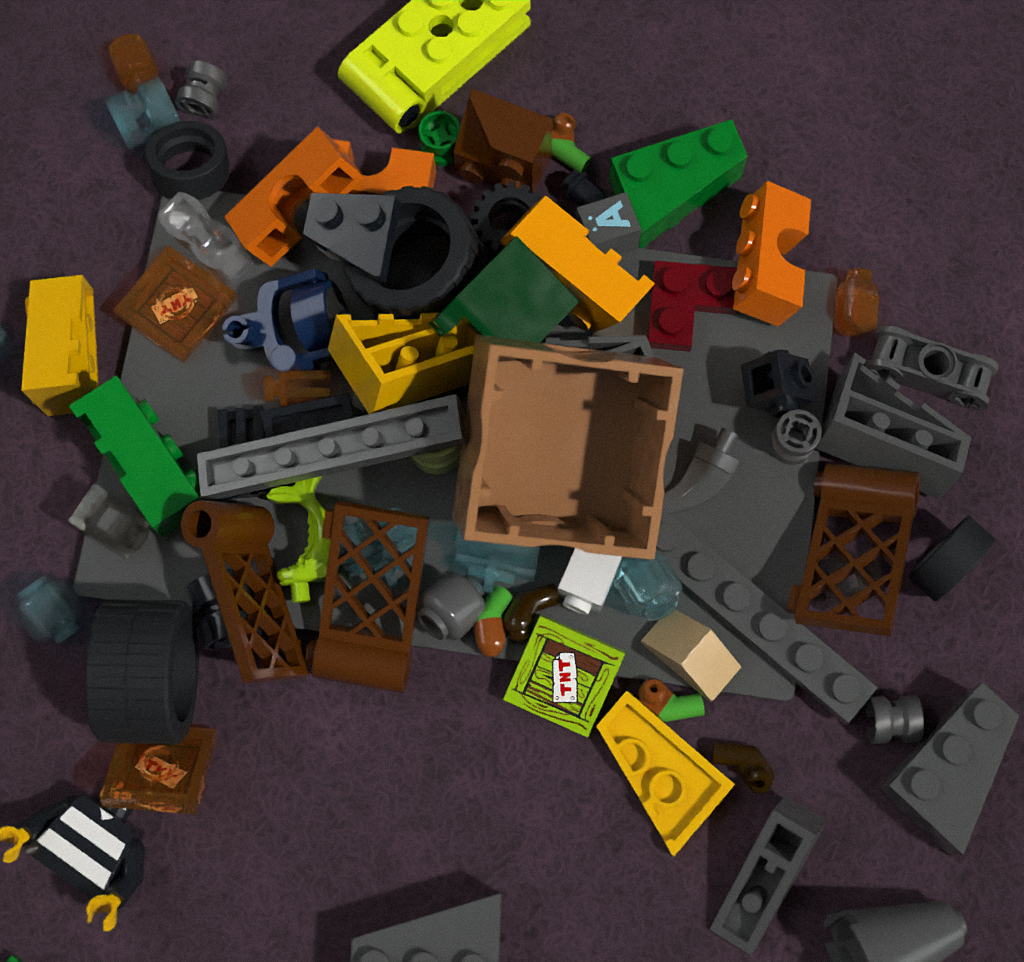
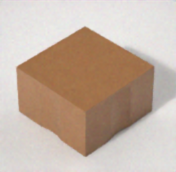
(565, 447)

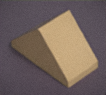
(692, 653)

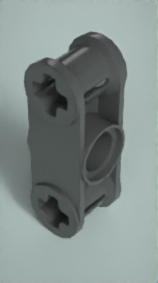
(961, 376)

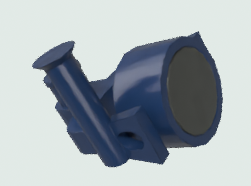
(313, 314)

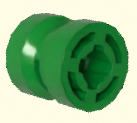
(439, 128)

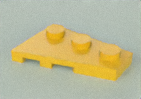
(664, 770)

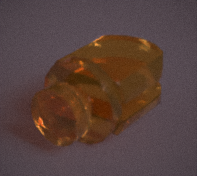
(132, 61)
(856, 303)
(280, 386)

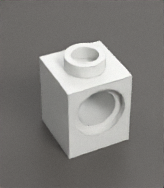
(588, 581)

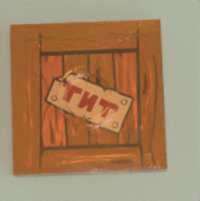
(175, 303)
(160, 774)

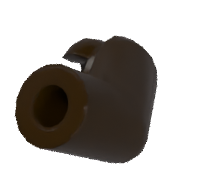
(523, 608)
(748, 762)

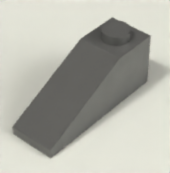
(768, 874)

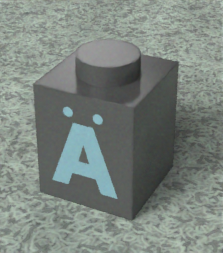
(611, 224)

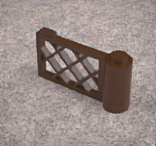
(876, 498)
(237, 536)
(358, 654)

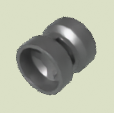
(201, 89)
(788, 443)
(897, 719)

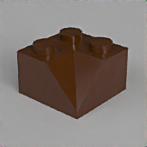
(502, 143)

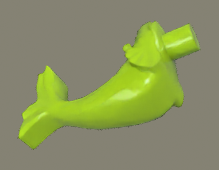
(313, 563)

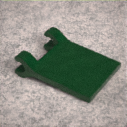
(509, 298)

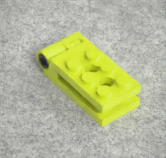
(429, 54)

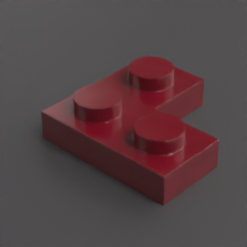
(679, 293)

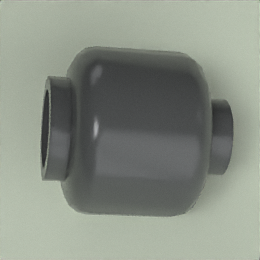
(451, 606)

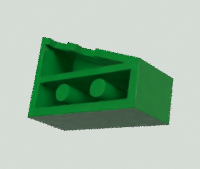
(678, 175)
(139, 454)

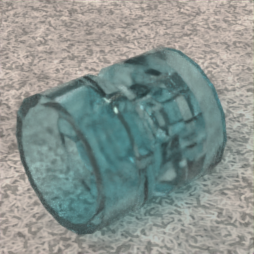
(127, 111)

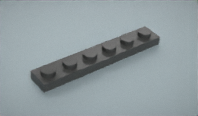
(332, 448)
(763, 622)

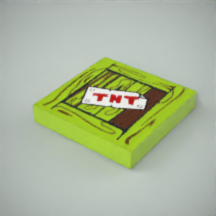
(564, 675)

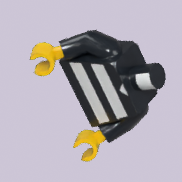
(87, 848)

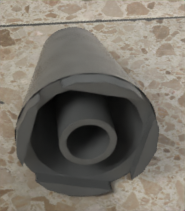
(896, 933)

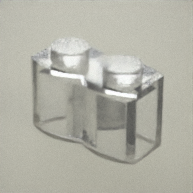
(205, 238)

